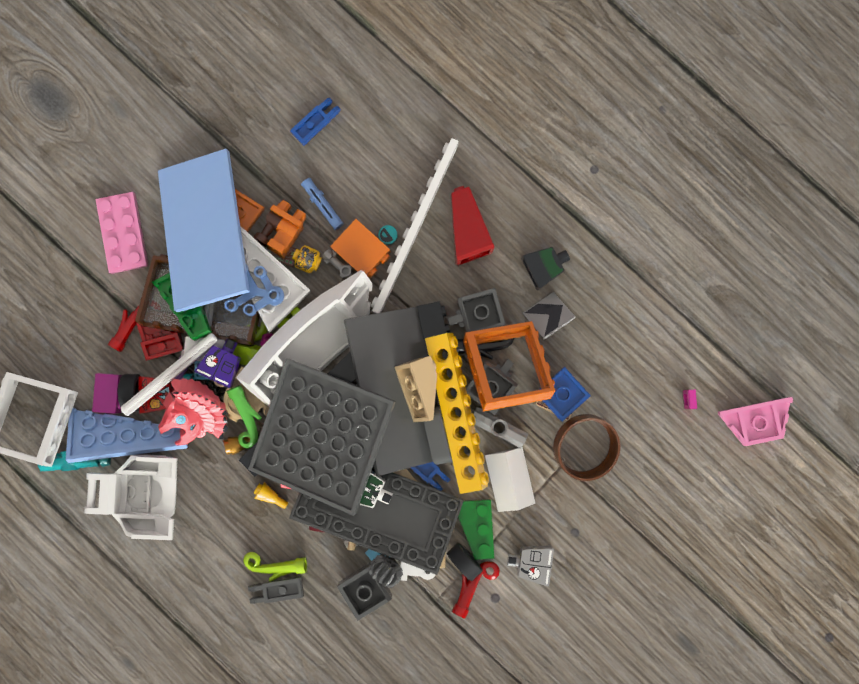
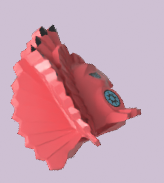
(194, 411)

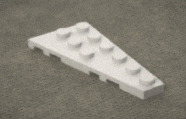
(279, 276)

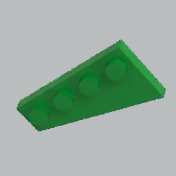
(192, 320)

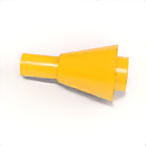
(266, 493)

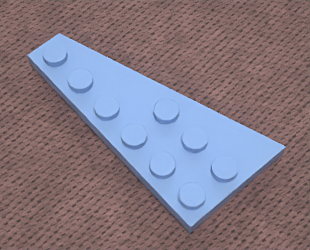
(109, 436)

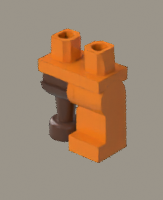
(286, 226)

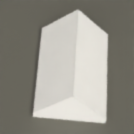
(510, 480)

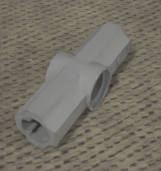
(510, 433)

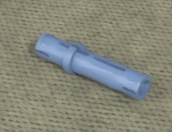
(308, 185)

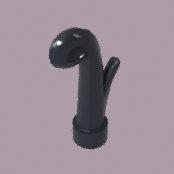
(484, 348)

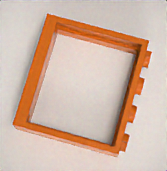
(536, 351)

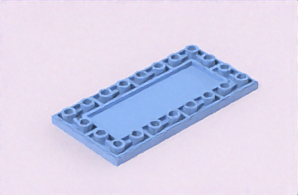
(202, 231)

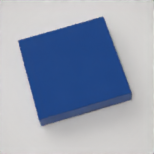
(567, 396)

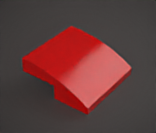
(159, 342)

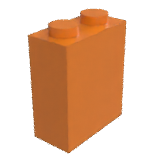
(361, 249)

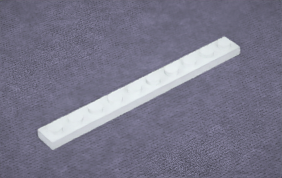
(417, 218)

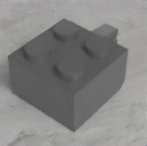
(478, 311)
(498, 381)
(363, 592)

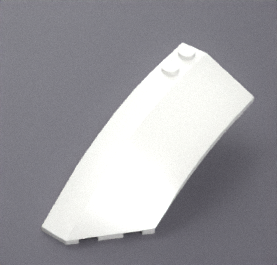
(309, 337)

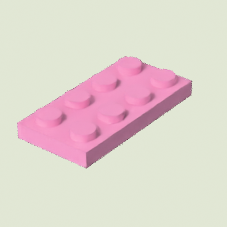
(121, 232)

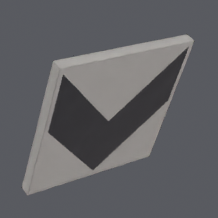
(549, 315)

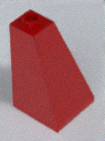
(469, 229)

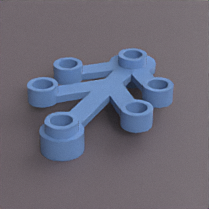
(255, 291)

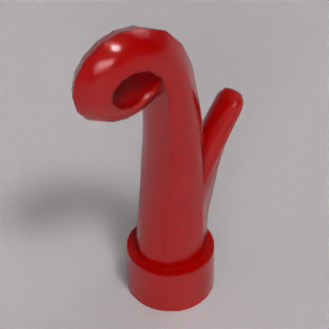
(124, 331)
(468, 588)

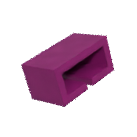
(106, 393)

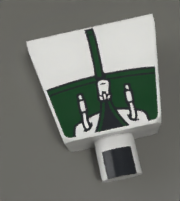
(374, 491)

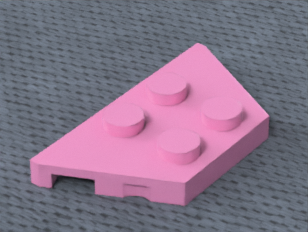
(758, 421)

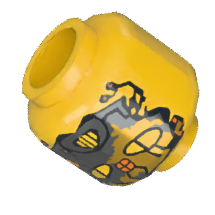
(307, 259)

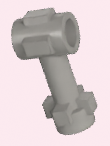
(345, 271)

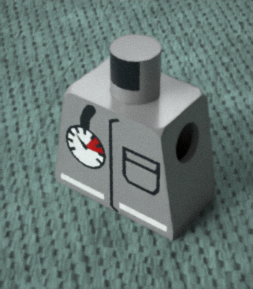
(533, 563)

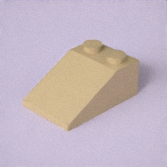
(418, 384)

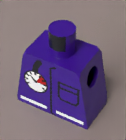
(220, 364)

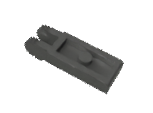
(278, 590)

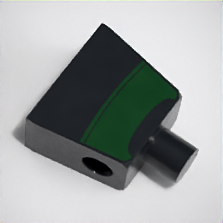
(544, 265)

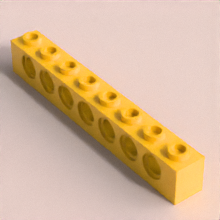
(448, 405)

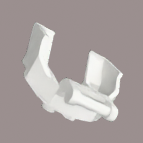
(138, 496)

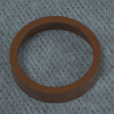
(609, 461)

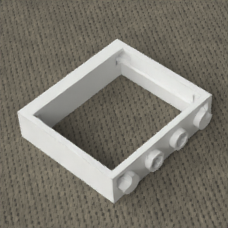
(56, 424)

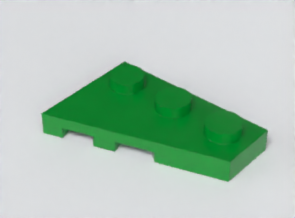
(477, 525)

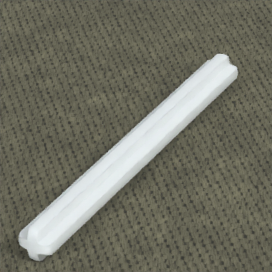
(169, 374)

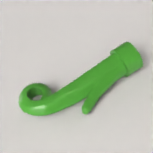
(247, 413)

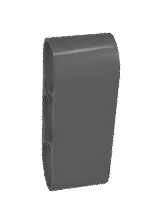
(438, 438)

